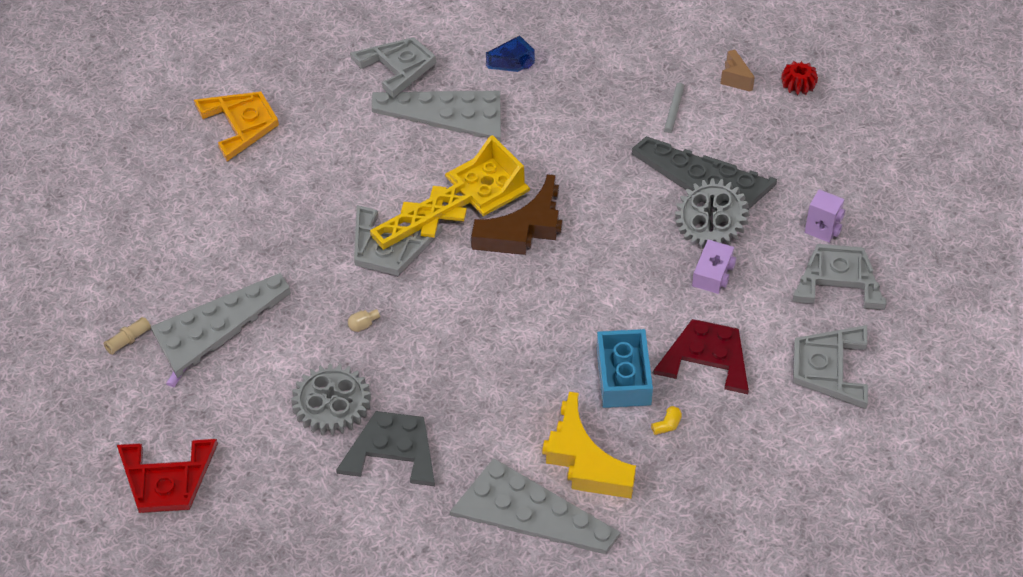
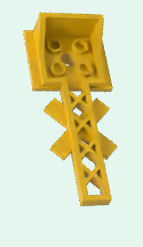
(485, 182)

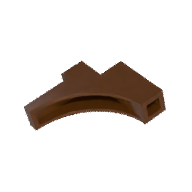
(516, 230)

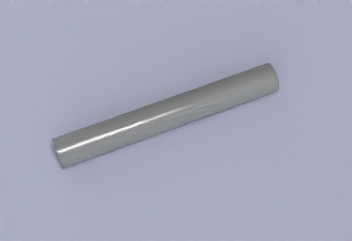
(674, 108)

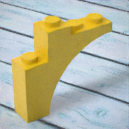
(588, 464)

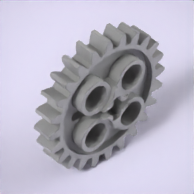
(733, 213)
(331, 399)

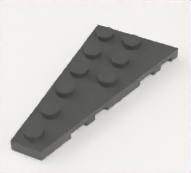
(687, 169)

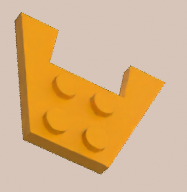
(246, 113)

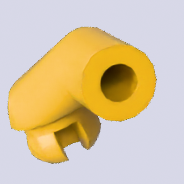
(670, 421)

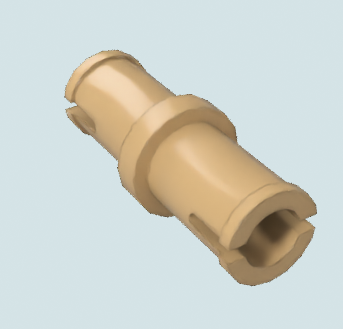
(127, 335)

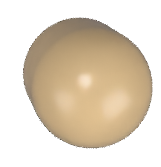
(362, 320)

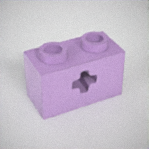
(825, 216)
(713, 267)

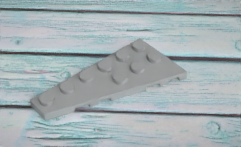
(451, 110)

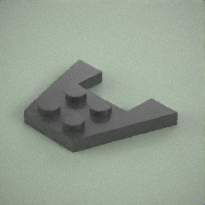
(394, 438)

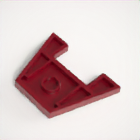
(710, 346)

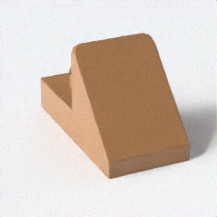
(737, 73)

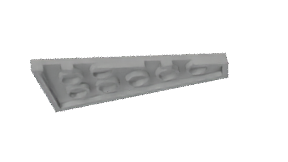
(214, 323)
(522, 506)

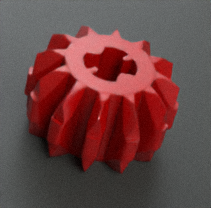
(799, 77)

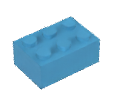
(624, 368)

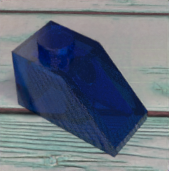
(511, 56)

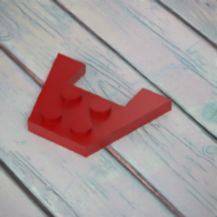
(166, 485)

